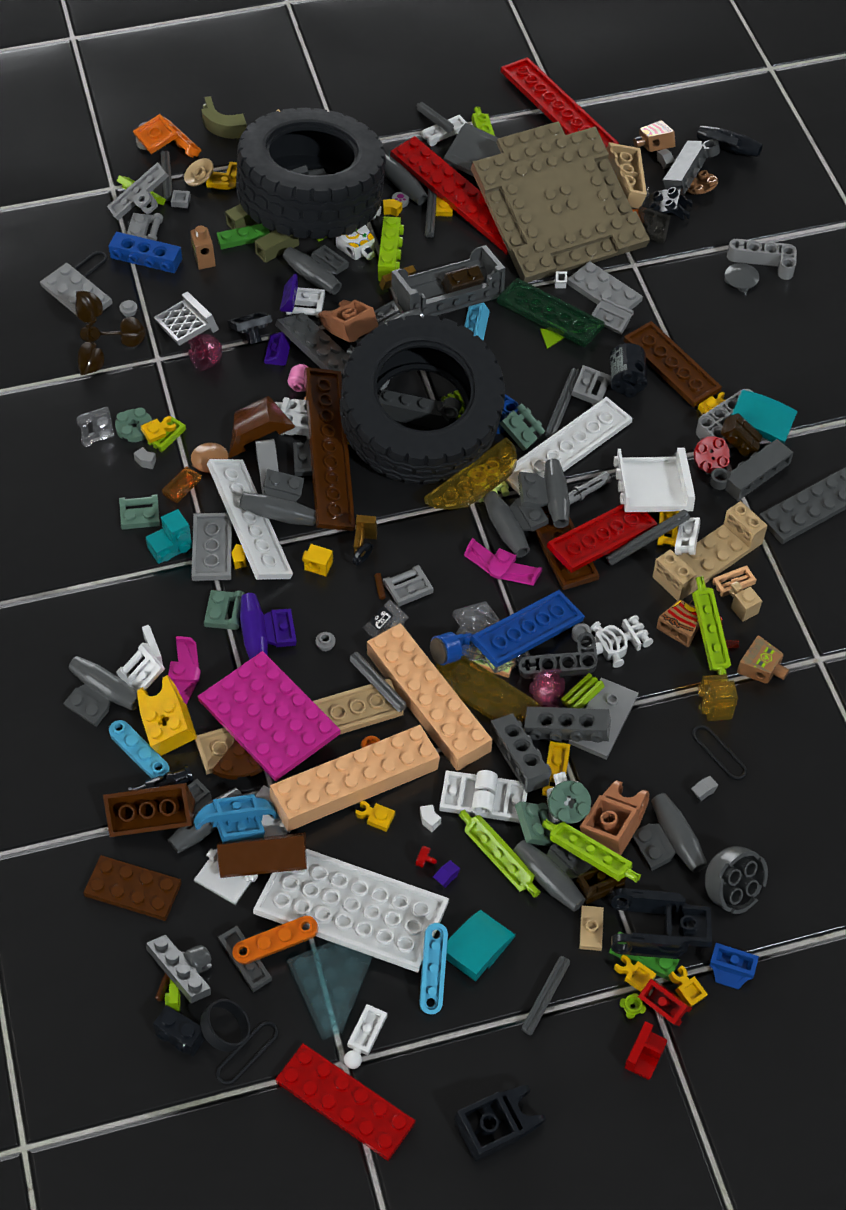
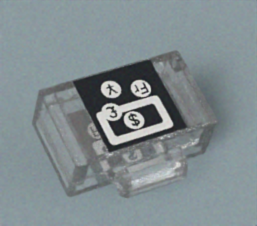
(384, 619)

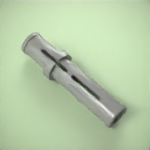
(602, 479)

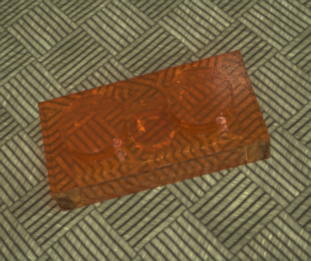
(181, 484)

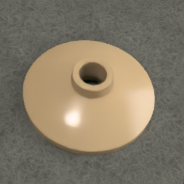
(198, 172)

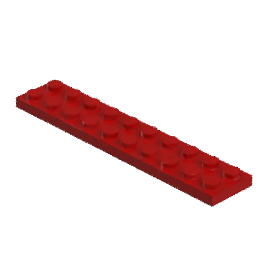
(551, 98)
(448, 186)

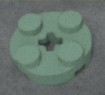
(128, 417)
(559, 796)

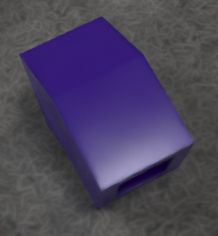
(447, 873)

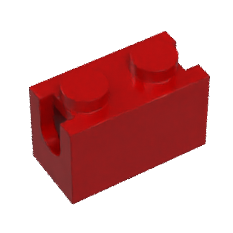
(664, 1002)

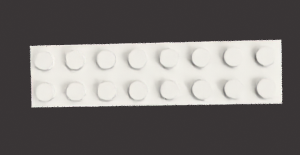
(574, 440)
(253, 531)

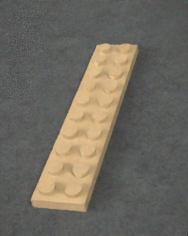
(346, 709)

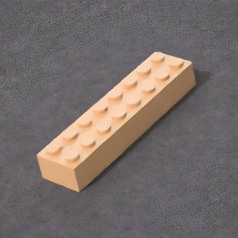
(429, 697)
(353, 777)

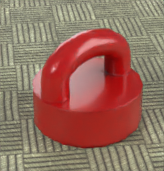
(424, 856)

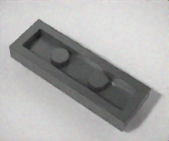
(253, 973)

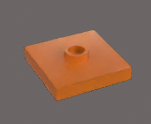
(155, 134)

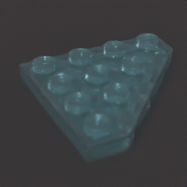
(330, 984)

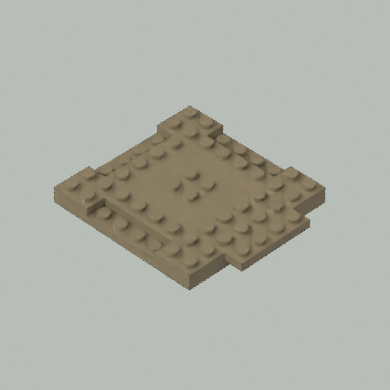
(557, 201)

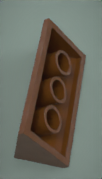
(149, 809)
(262, 855)

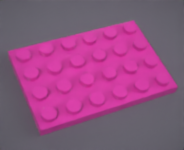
(269, 715)

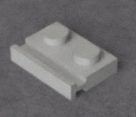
(613, 314)

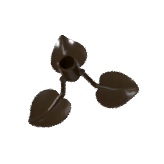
(87, 309)

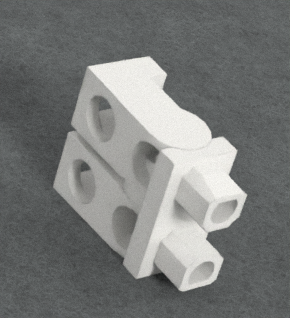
(297, 412)

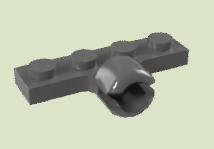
(183, 967)

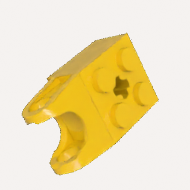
(166, 718)

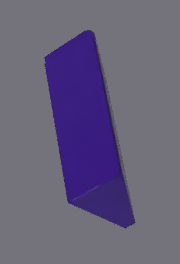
(289, 294)
(277, 349)

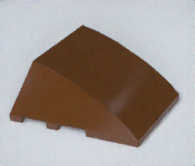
(255, 422)

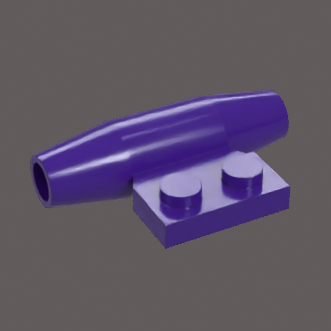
(260, 629)

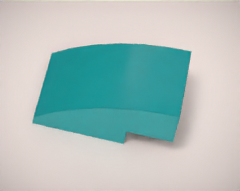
(766, 415)
(477, 944)

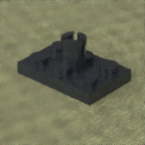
(250, 325)

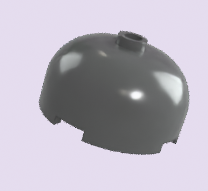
(734, 873)

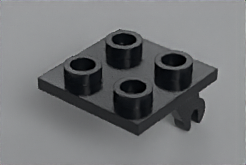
(670, 201)

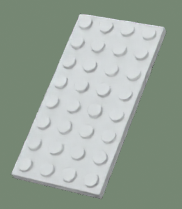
(355, 908)

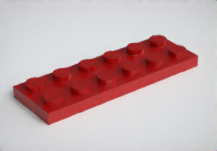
(599, 537)
(345, 1101)

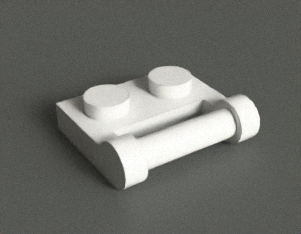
(309, 297)
(145, 673)

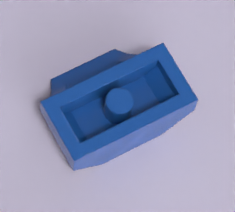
(732, 966)

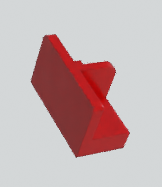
(646, 1052)

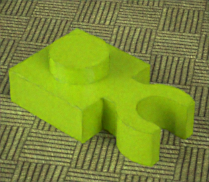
(172, 998)

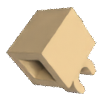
(745, 602)

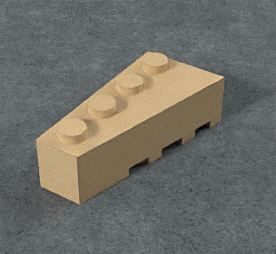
(629, 171)

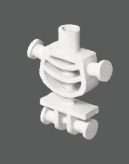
(612, 636)

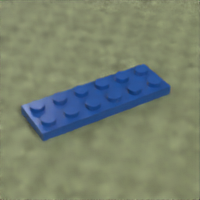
(527, 628)

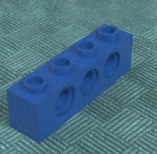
(145, 252)

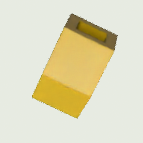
(392, 207)
(238, 557)

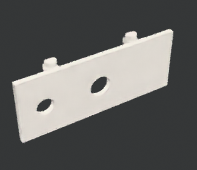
(234, 887)

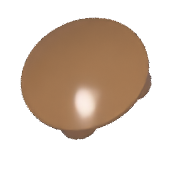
(703, 183)
(206, 451)

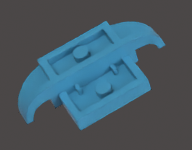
(236, 817)

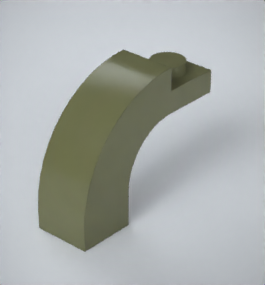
(222, 125)

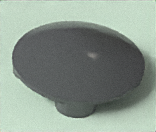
(741, 276)

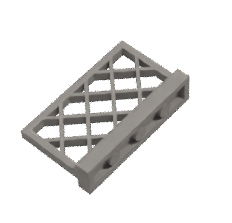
(195, 312)

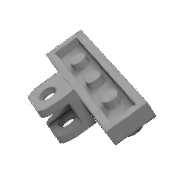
(139, 193)

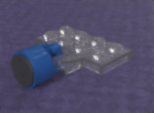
(451, 646)

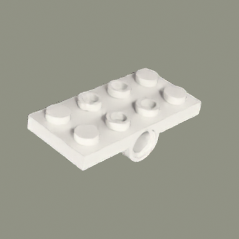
(482, 795)

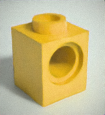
(317, 560)

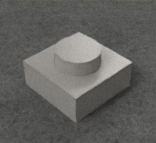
(180, 199)

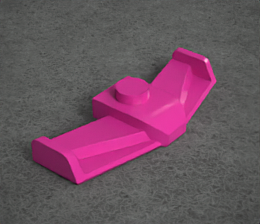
(501, 564)
(186, 671)

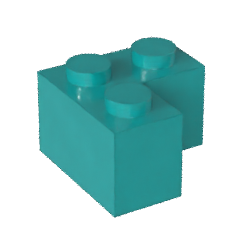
(170, 540)

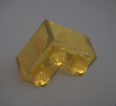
(718, 697)

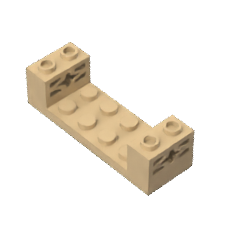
(714, 553)

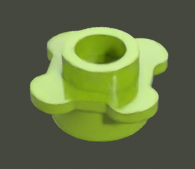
(635, 1000)

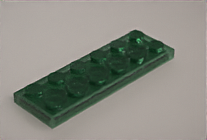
(550, 312)

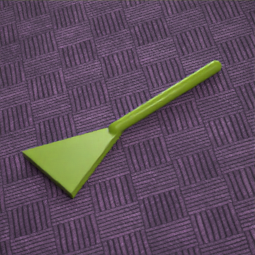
(550, 337)

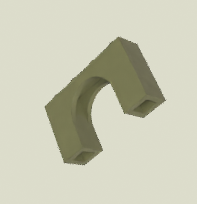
(266, 247)

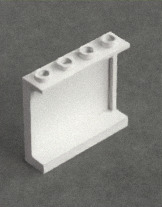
(655, 483)

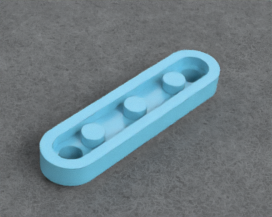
(138, 749)
(433, 968)

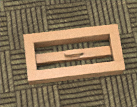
(745, 581)

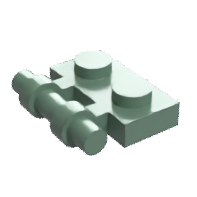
(519, 430)

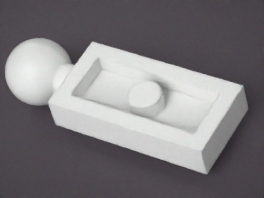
(364, 1035)

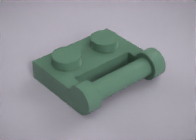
(139, 516)
(218, 608)
(531, 823)

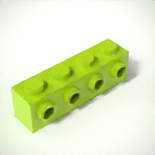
(390, 245)

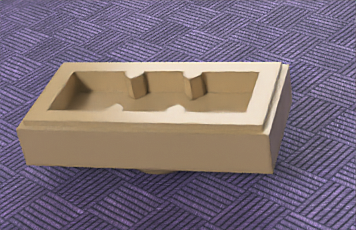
(591, 928)

